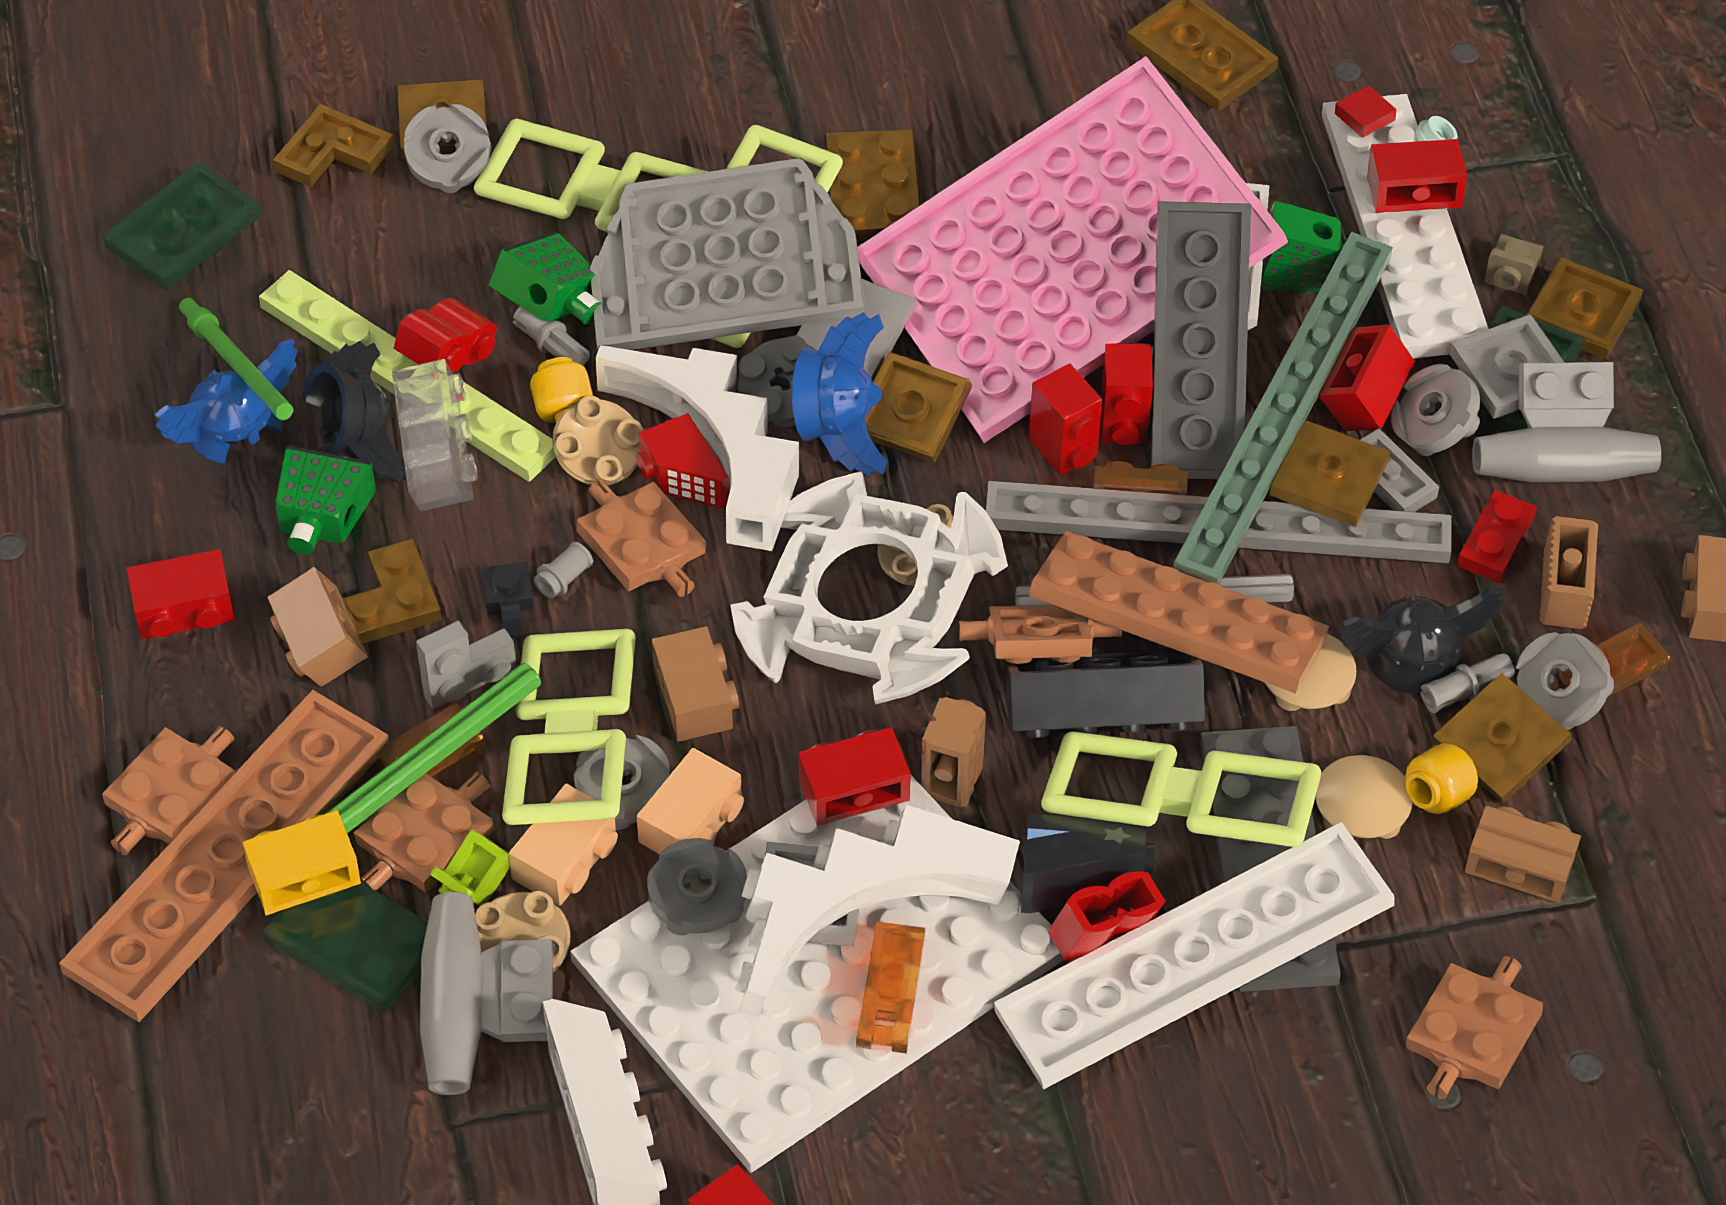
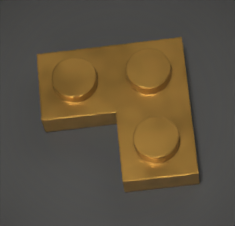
(329, 137)
(403, 594)

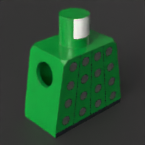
(1307, 256)
(546, 278)
(321, 496)

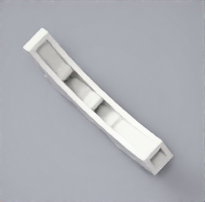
(733, 424)
(916, 857)

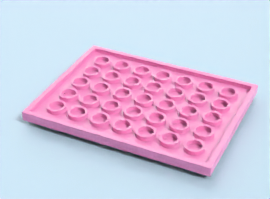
(1055, 243)

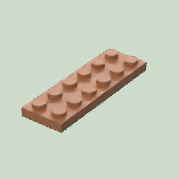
(1179, 611)

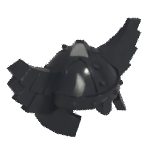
(355, 409)
(1418, 638)

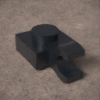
(508, 593)

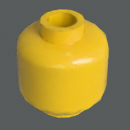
(558, 386)
(1441, 778)

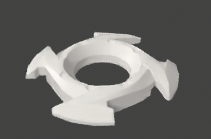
(887, 648)

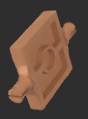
(641, 537)
(1037, 633)
(167, 786)
(421, 830)
(1474, 1026)

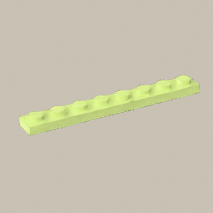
(334, 325)

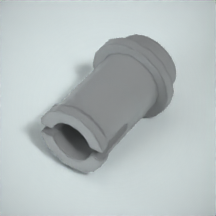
(554, 577)

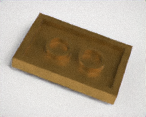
(1202, 51)
(875, 179)

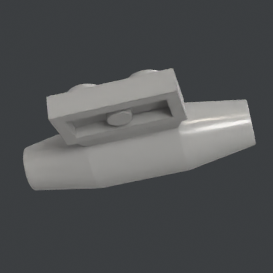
(1566, 431)
(476, 992)

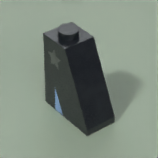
(1078, 854)

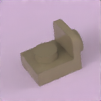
(1513, 264)

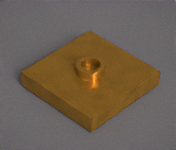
(420, 96)
(1586, 305)
(915, 406)
(1330, 473)
(1504, 736)

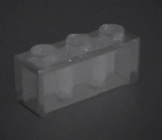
(434, 434)

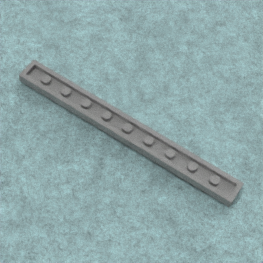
(1172, 517)

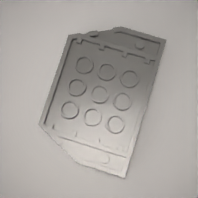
(724, 257)

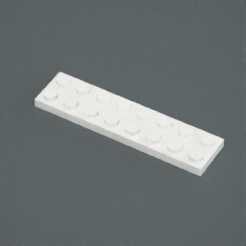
(1427, 279)
(1193, 955)

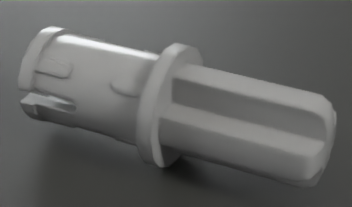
(550, 336)
(1465, 682)

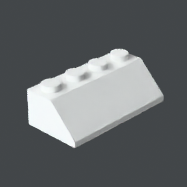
(601, 1106)

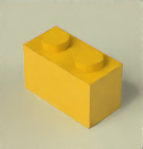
(301, 862)

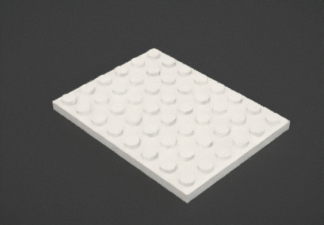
(798, 1062)

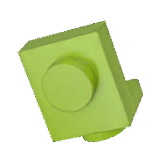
(474, 868)

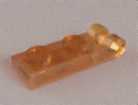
(891, 986)

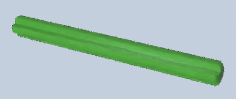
(437, 746)

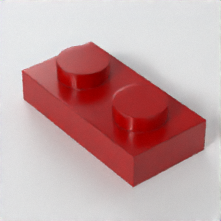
(1497, 536)

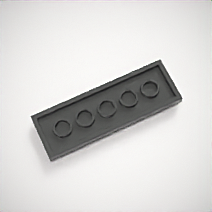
(1200, 335)
(1266, 802)

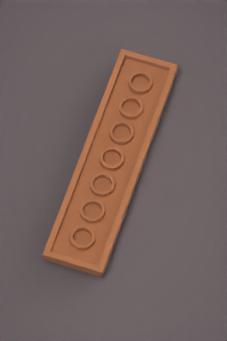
(204, 872)

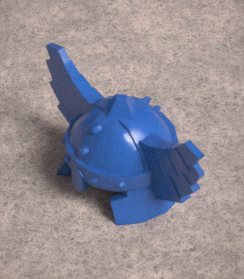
(837, 394)
(227, 408)

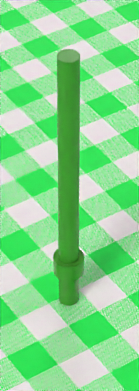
(206, 326)

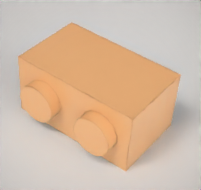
(690, 803)
(560, 854)

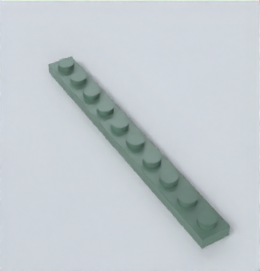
(1283, 410)

